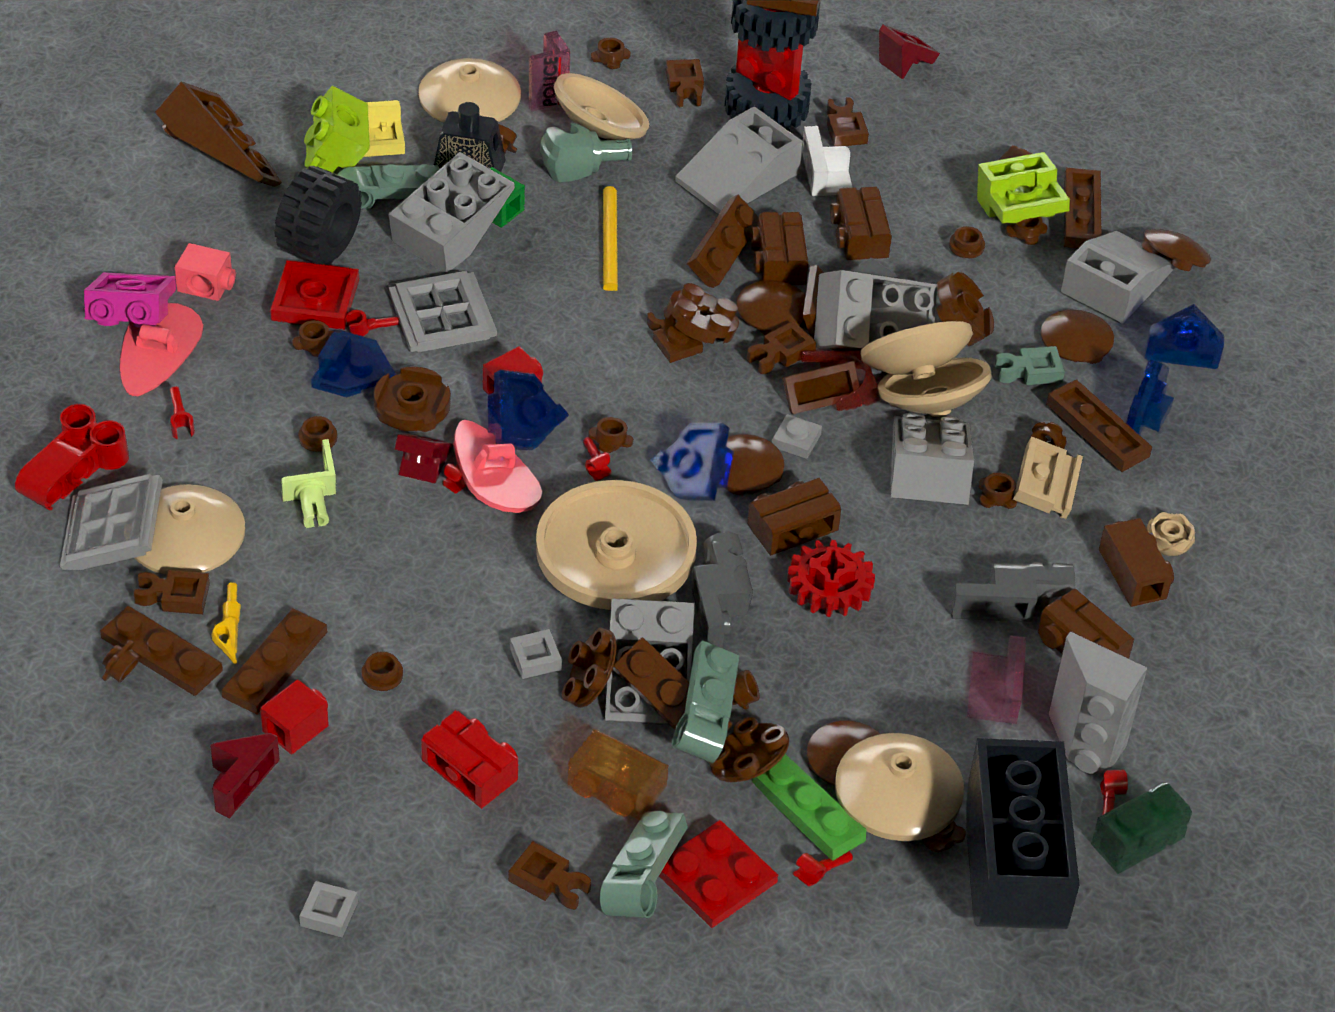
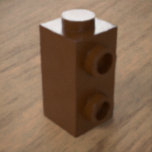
(1136, 562)

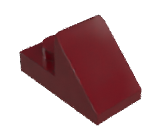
(900, 50)
(422, 456)
(242, 768)

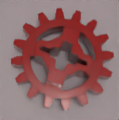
(850, 581)

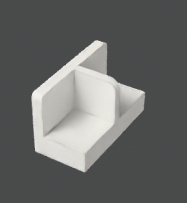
(825, 166)

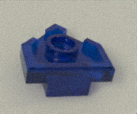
(1185, 340)
(350, 365)
(1151, 404)
(521, 410)
(697, 461)

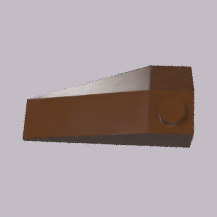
(211, 126)

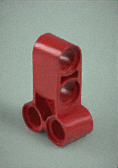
(73, 456)

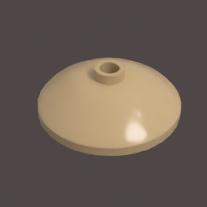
(469, 81)
(600, 108)
(918, 348)
(938, 394)
(194, 530)
(898, 801)

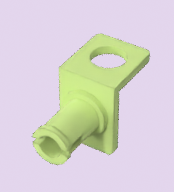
(311, 489)

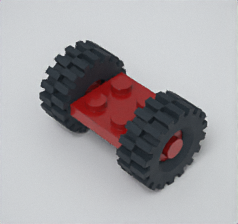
(770, 63)

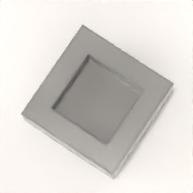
(797, 436)
(535, 654)
(328, 909)

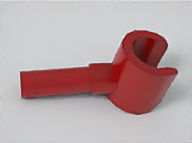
(361, 325)
(180, 417)
(598, 463)
(454, 479)
(1112, 784)
(812, 870)

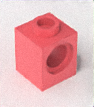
(204, 272)

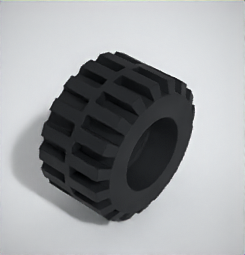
(318, 215)

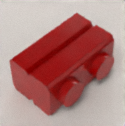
(470, 758)

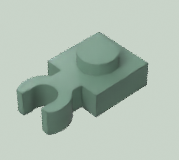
(1035, 365)

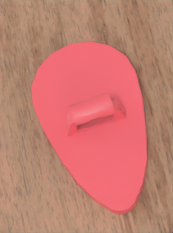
(157, 351)
(494, 470)

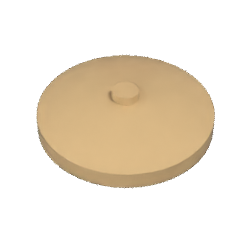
(615, 543)

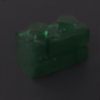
(1141, 827)

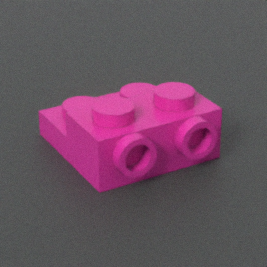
(128, 298)

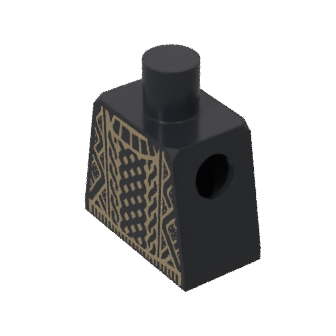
(471, 135)

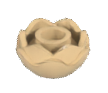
(1172, 533)

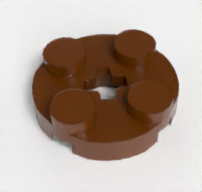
(960, 303)
(702, 314)
(420, 415)

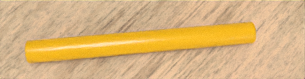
(610, 262)

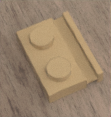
(1047, 478)

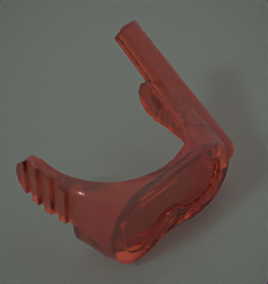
(866, 393)

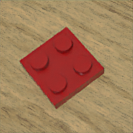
(315, 293)
(717, 873)

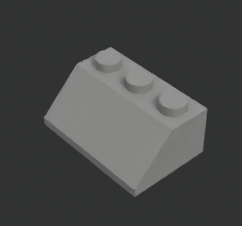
(1095, 703)

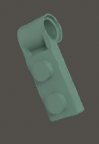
(388, 180)
(708, 703)
(631, 884)

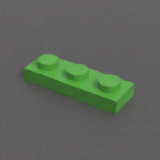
(810, 808)

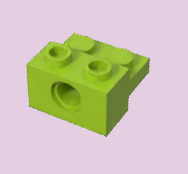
(337, 132)
(1020, 188)

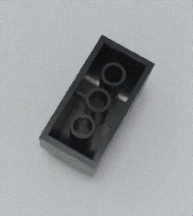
(1021, 835)

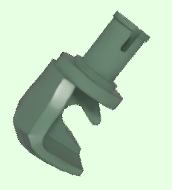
(579, 152)

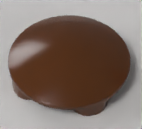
(1177, 246)
(771, 305)
(1078, 335)
(754, 464)
(591, 667)
(830, 745)
(750, 750)

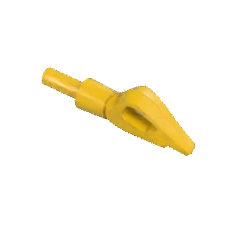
(229, 625)

